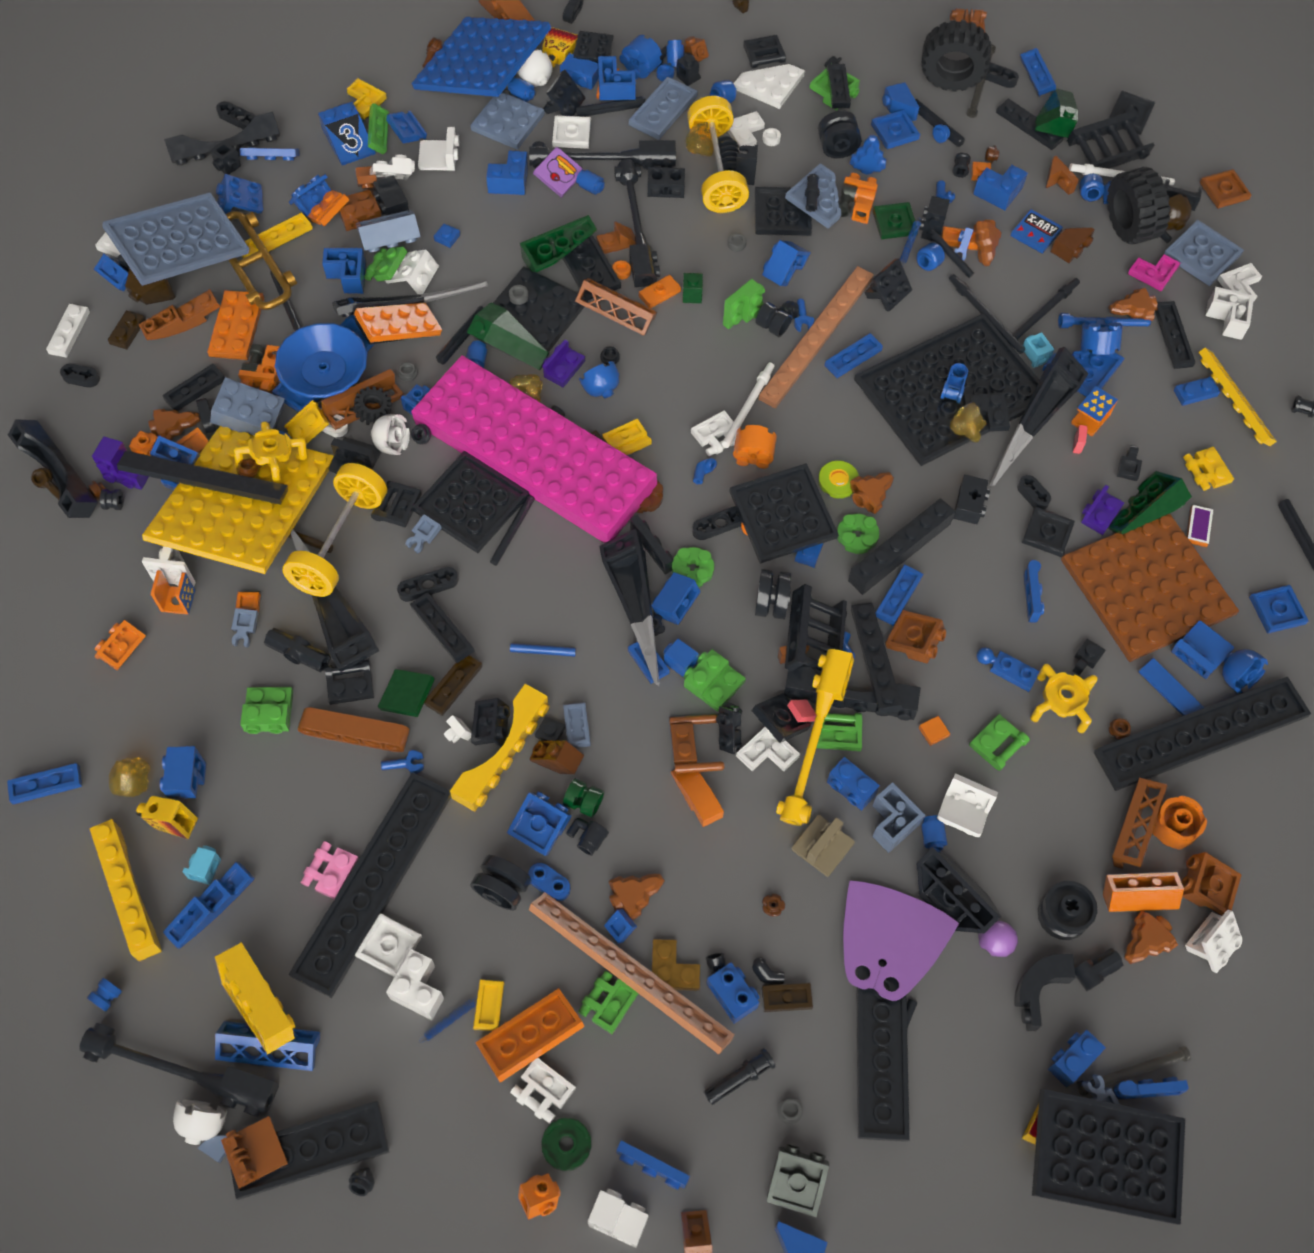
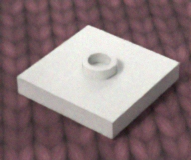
(571, 132)
(387, 944)

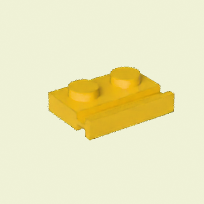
(307, 422)
(628, 437)

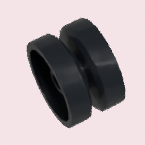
(839, 134)
(774, 594)
(501, 882)
(1067, 910)

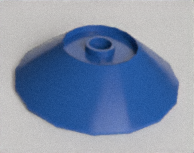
(321, 360)

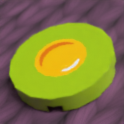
(836, 478)

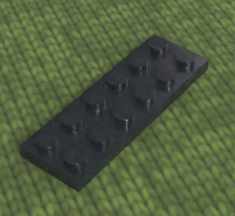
(324, 1147)

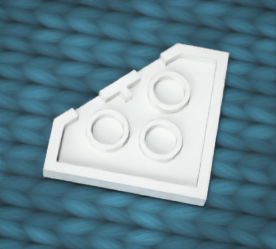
(770, 84)

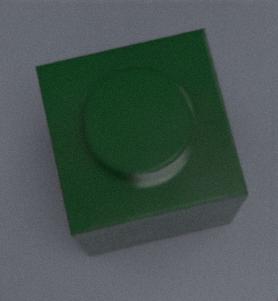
(692, 287)

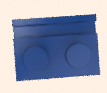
(406, 126)

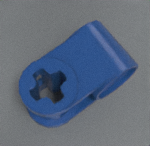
(954, 385)

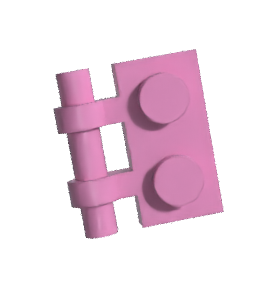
(336, 872)

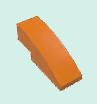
(699, 797)

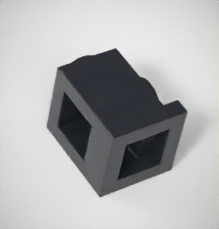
(689, 66)

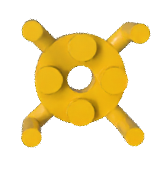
(271, 455)
(1063, 706)

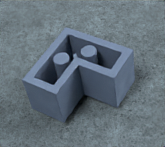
(900, 817)

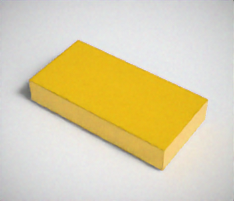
(488, 1005)

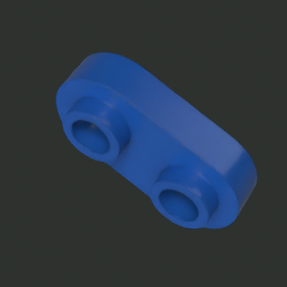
(548, 881)

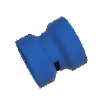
(105, 993)

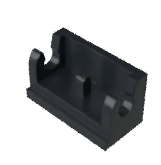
(747, 163)
(1193, 197)

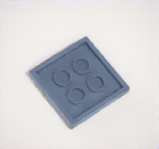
(507, 120)
(1204, 252)

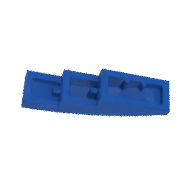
(208, 906)

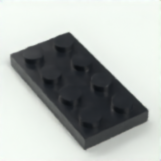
(590, 262)

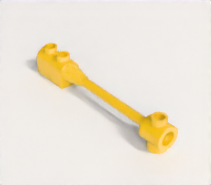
(830, 686)

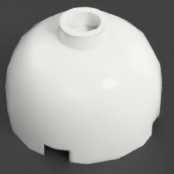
(536, 69)
(390, 434)
(198, 1120)

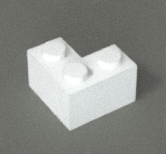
(1233, 308)
(410, 986)
(617, 1219)

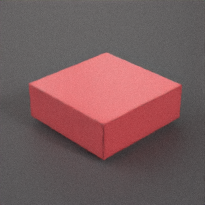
(1080, 439)
(802, 710)

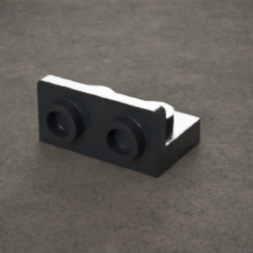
(490, 722)

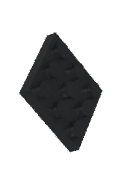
(777, 215)

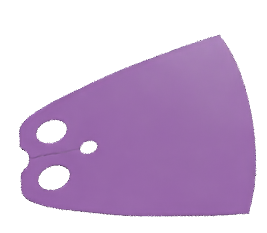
(892, 928)

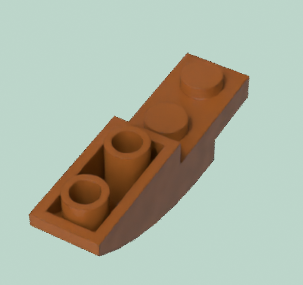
(175, 321)

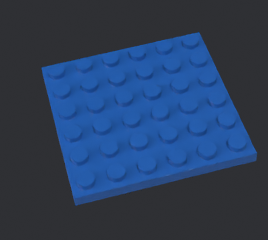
(481, 56)

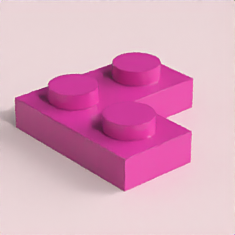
(1152, 275)

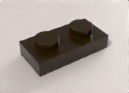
(126, 330)
(787, 997)

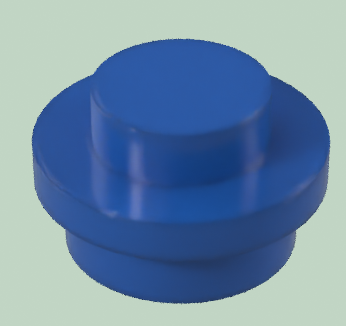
(941, 133)

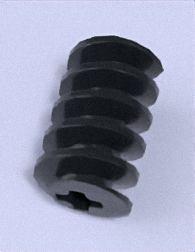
(728, 152)

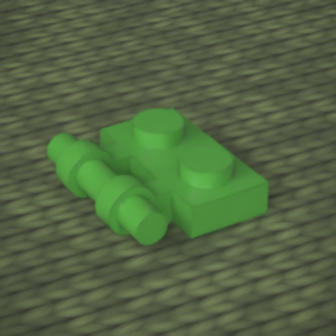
(385, 263)
(615, 1005)

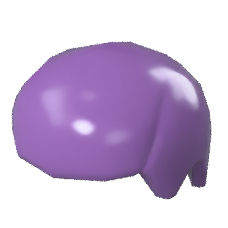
(999, 939)

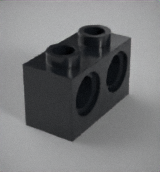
(666, 182)

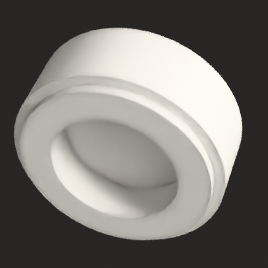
(771, 136)

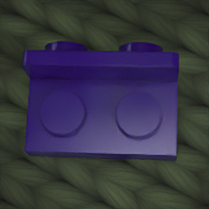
(562, 364)
(1102, 511)

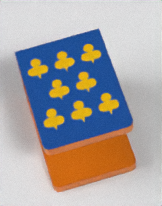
(1094, 410)
(164, 593)

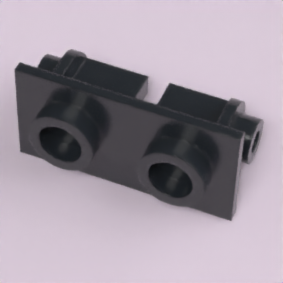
(729, 737)

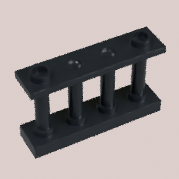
(1111, 127)
(799, 624)

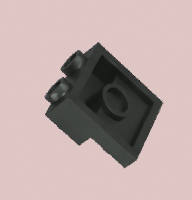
(798, 1180)

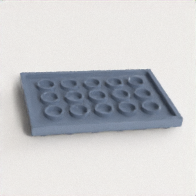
(175, 238)

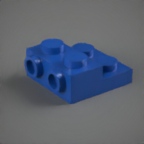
(539, 822)

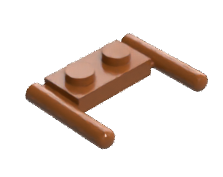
(684, 744)

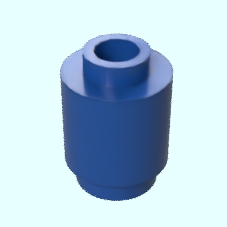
(675, 51)
(521, 89)
(590, 181)
(477, 353)
(933, 833)

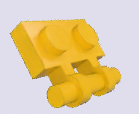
(1213, 467)

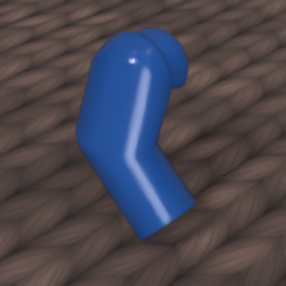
(941, 193)

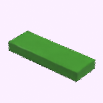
(378, 129)

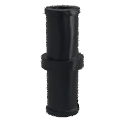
(812, 193)

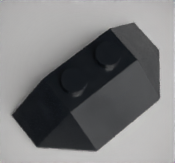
(955, 893)

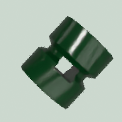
(582, 797)

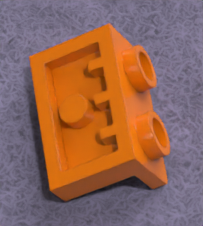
(119, 645)

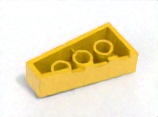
(254, 998)

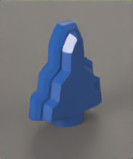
(869, 157)

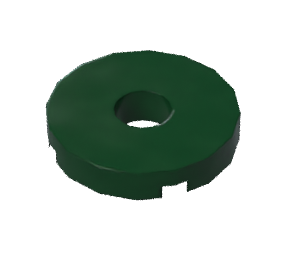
(562, 1159)

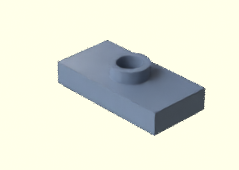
(577, 725)

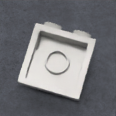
(398, 166)

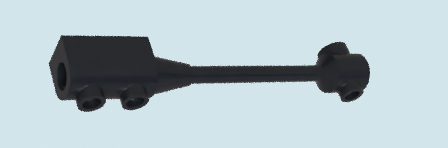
(649, 154)
(640, 254)
(233, 1087)

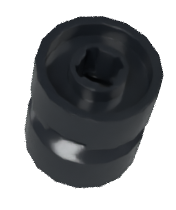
(772, 318)

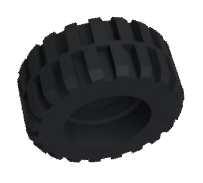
(961, 38)
(1138, 205)

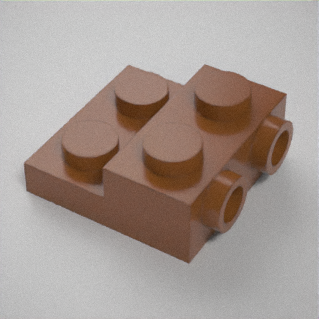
(359, 208)
(916, 636)
(1210, 883)

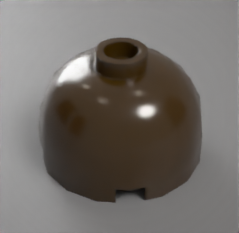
(1179, 212)

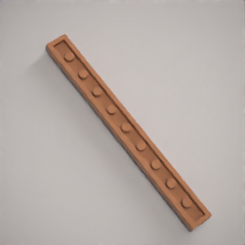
(815, 337)
(632, 973)

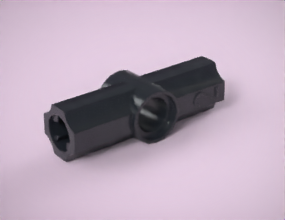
(297, 650)

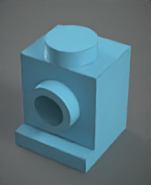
(1038, 349)
(203, 865)

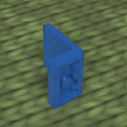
(1202, 649)

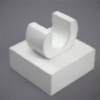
(457, 730)

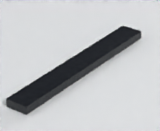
(202, 477)

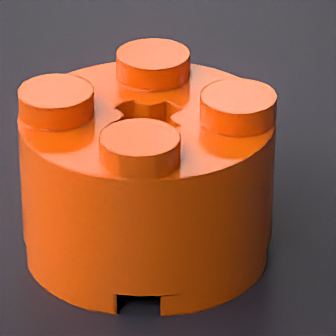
(754, 446)
(1179, 822)

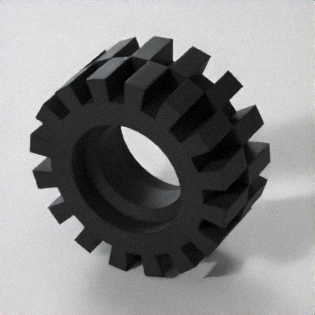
(368, 396)

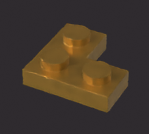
(665, 967)

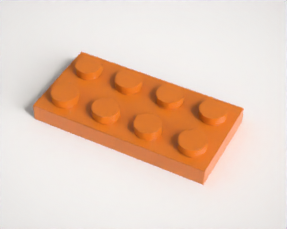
(398, 322)
(234, 326)
(529, 1035)

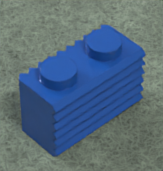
(581, 71)

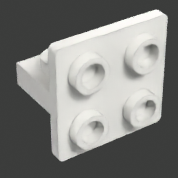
(170, 564)
(1216, 939)

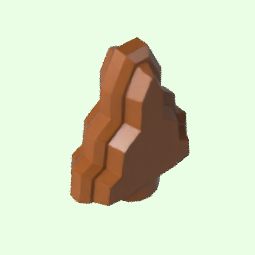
(987, 240)
(1136, 305)
(172, 423)
(871, 491)
(634, 892)
(1149, 938)

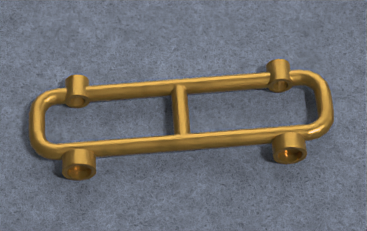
(286, 279)

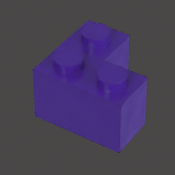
(106, 458)

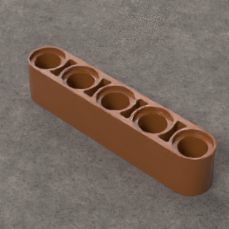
(353, 729)

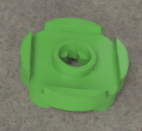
(861, 523)
(696, 556)

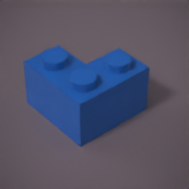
(614, 83)
(509, 177)
(999, 188)
(784, 261)
(347, 265)
(172, 451)
(182, 772)

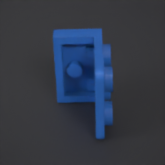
(239, 194)

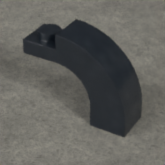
(1048, 970)

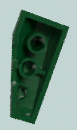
(1058, 114)
(553, 245)
(503, 332)
(1156, 498)

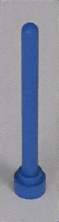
(1066, 320)

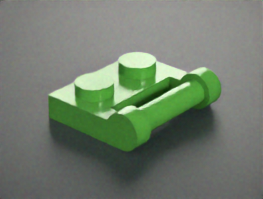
(841, 736)
(993, 737)

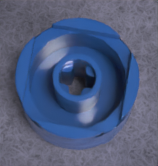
(642, 56)
(1101, 335)

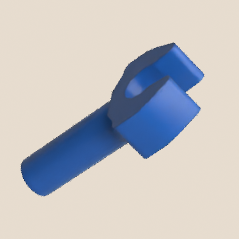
(803, 318)
(405, 763)

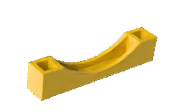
(474, 784)
(129, 906)

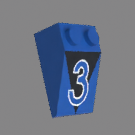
(346, 133)

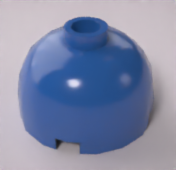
(601, 380)
(1243, 669)

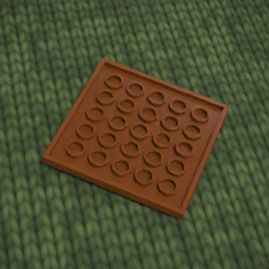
(1149, 586)

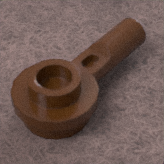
(432, 47)
(248, 468)

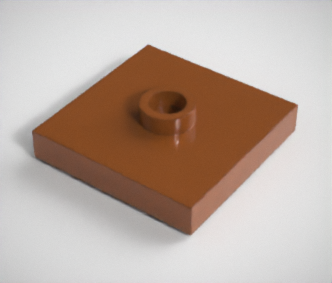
(1225, 188)

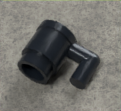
(591, 838)

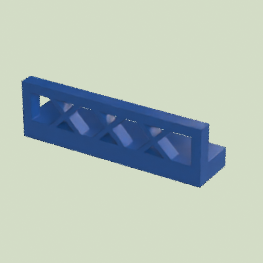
(241, 1034)

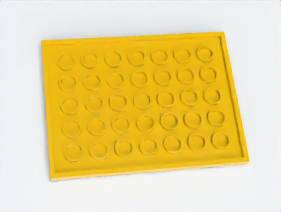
(233, 526)

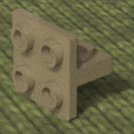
(823, 844)

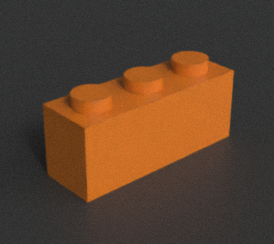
(1143, 891)

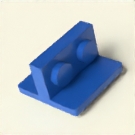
(311, 195)

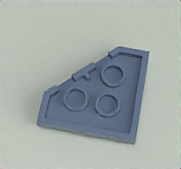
(827, 202)

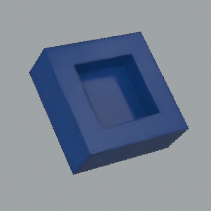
(447, 235)
(620, 926)

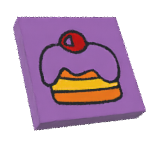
(558, 172)

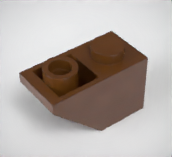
(1072, 242)
(557, 756)

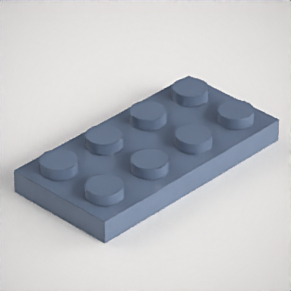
(663, 108)

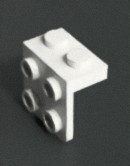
(439, 153)
(416, 269)
(966, 805)

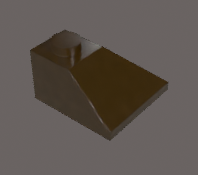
(149, 293)

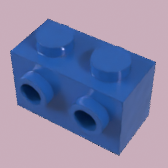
(676, 598)
(852, 783)
(733, 992)
(1076, 1058)

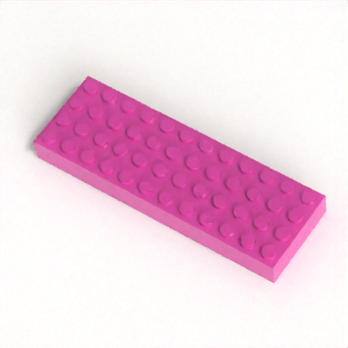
(536, 449)

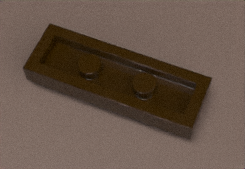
(453, 685)

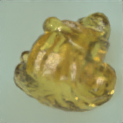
(700, 140)
(528, 384)
(968, 422)
(129, 777)

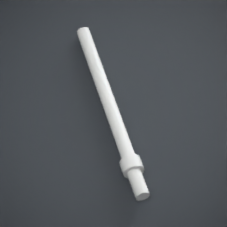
(1089, 169)
(762, 379)

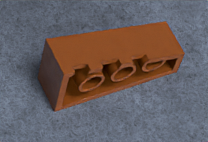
(507, 9)

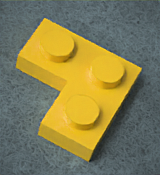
(365, 95)

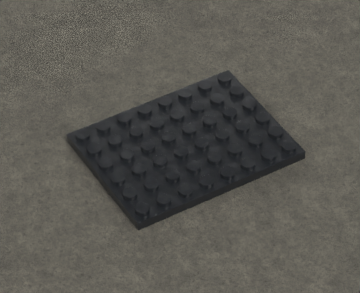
(911, 385)

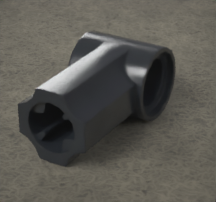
(1094, 971)

